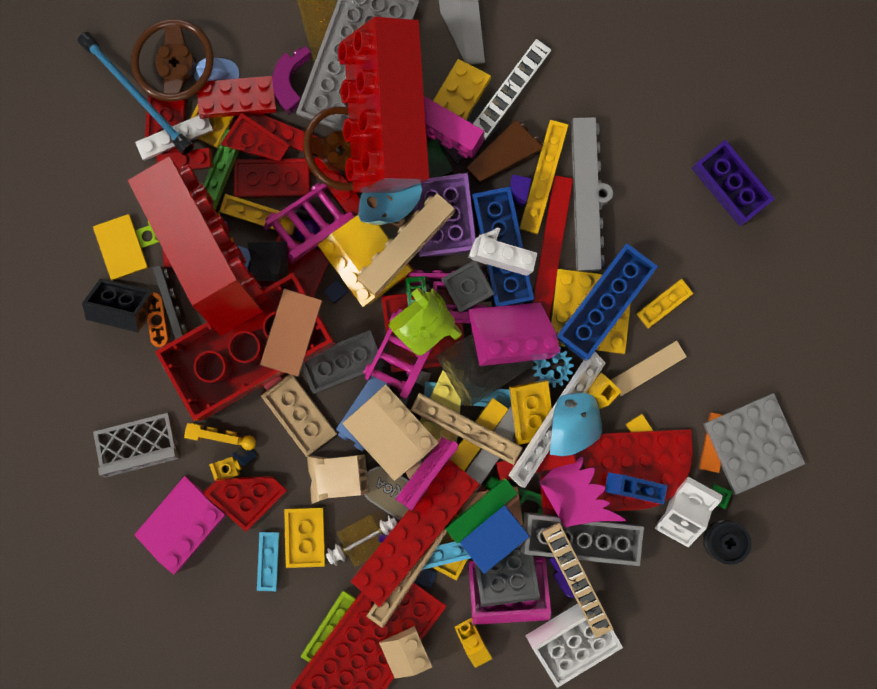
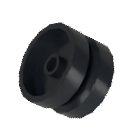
(738, 542)

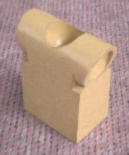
(337, 477)

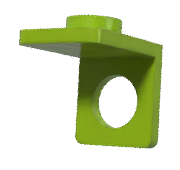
(139, 232)

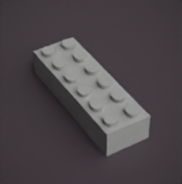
(590, 541)

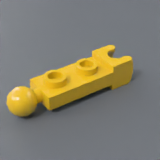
(197, 432)

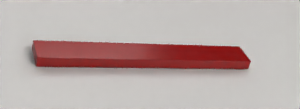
(552, 242)

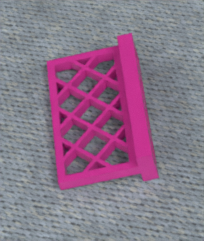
(426, 473)

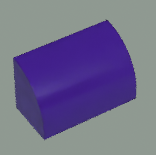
(519, 189)

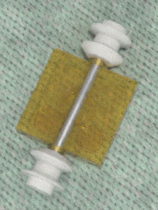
(360, 540)

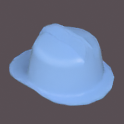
(222, 69)

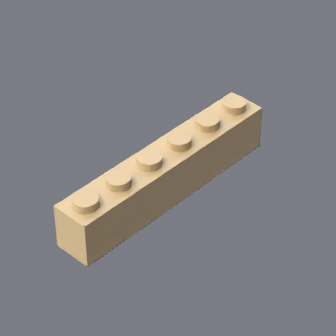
(405, 245)

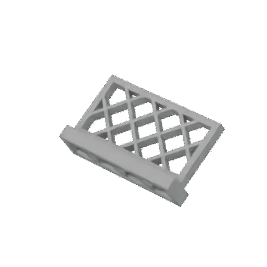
(140, 461)

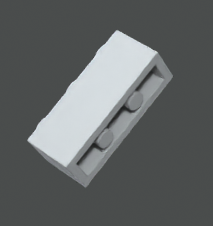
(504, 256)

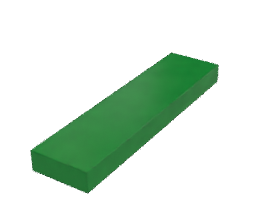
(481, 510)

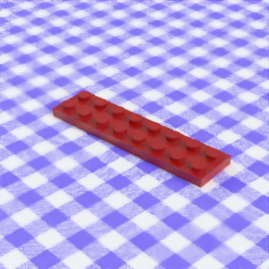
(415, 533)

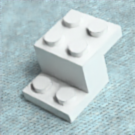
(688, 512)

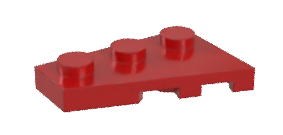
(254, 139)

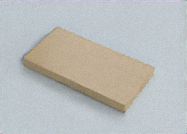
(299, 414)

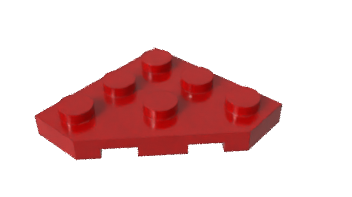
(245, 497)

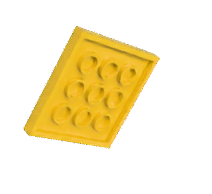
(569, 292)

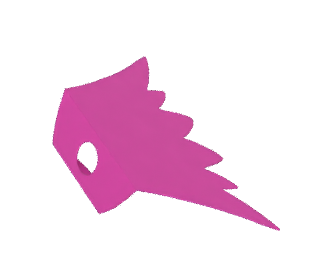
(574, 496)

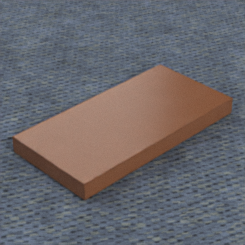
(291, 332)

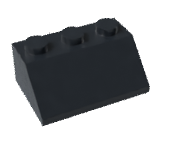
(118, 305)

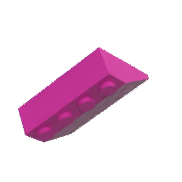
(513, 334)
(179, 525)
(513, 612)

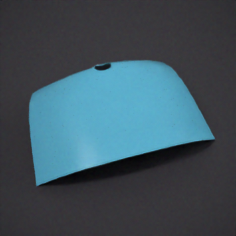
(400, 206)
(570, 430)

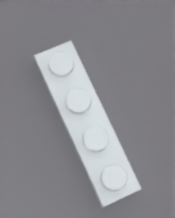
(162, 142)

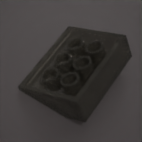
(470, 379)

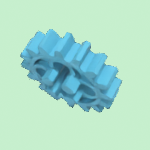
(562, 370)

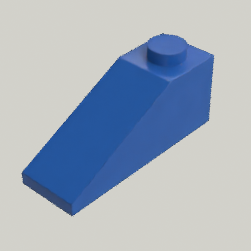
(635, 488)

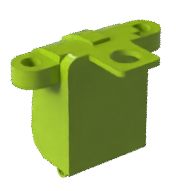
(424, 322)

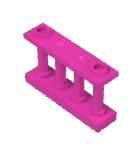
(311, 240)
(413, 370)

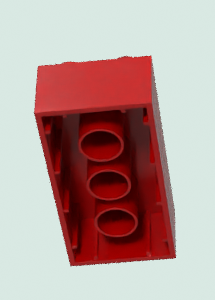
(384, 106)
(197, 244)
(222, 369)

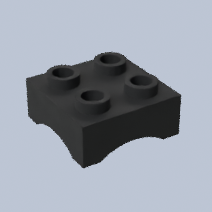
(268, 260)

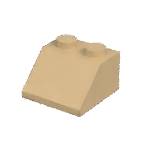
(405, 653)

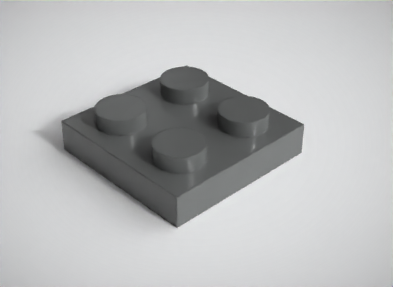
(467, 286)

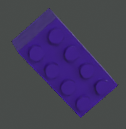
(732, 183)

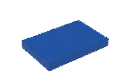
(494, 539)

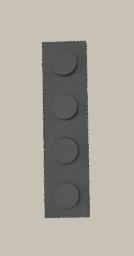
(168, 295)

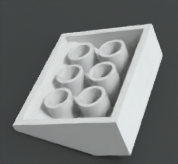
(569, 646)

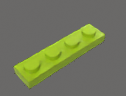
(333, 616)

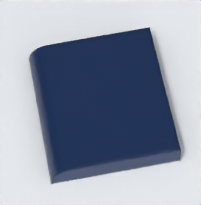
(336, 291)
(244, 456)
(426, 578)

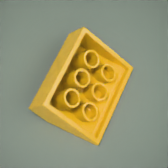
(352, 249)

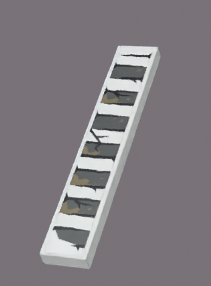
(512, 87)

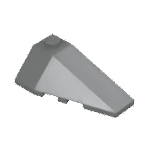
(465, 27)

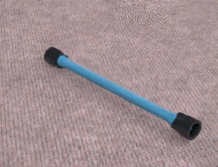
(181, 142)

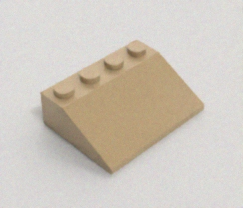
(390, 432)

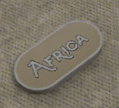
(384, 491)

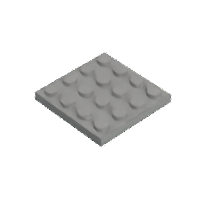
(754, 443)

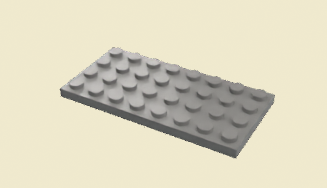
(327, 73)

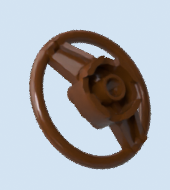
(173, 51)
(325, 149)

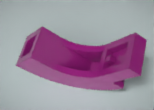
(283, 76)

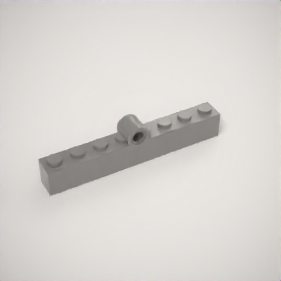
(586, 194)

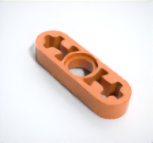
(154, 334)

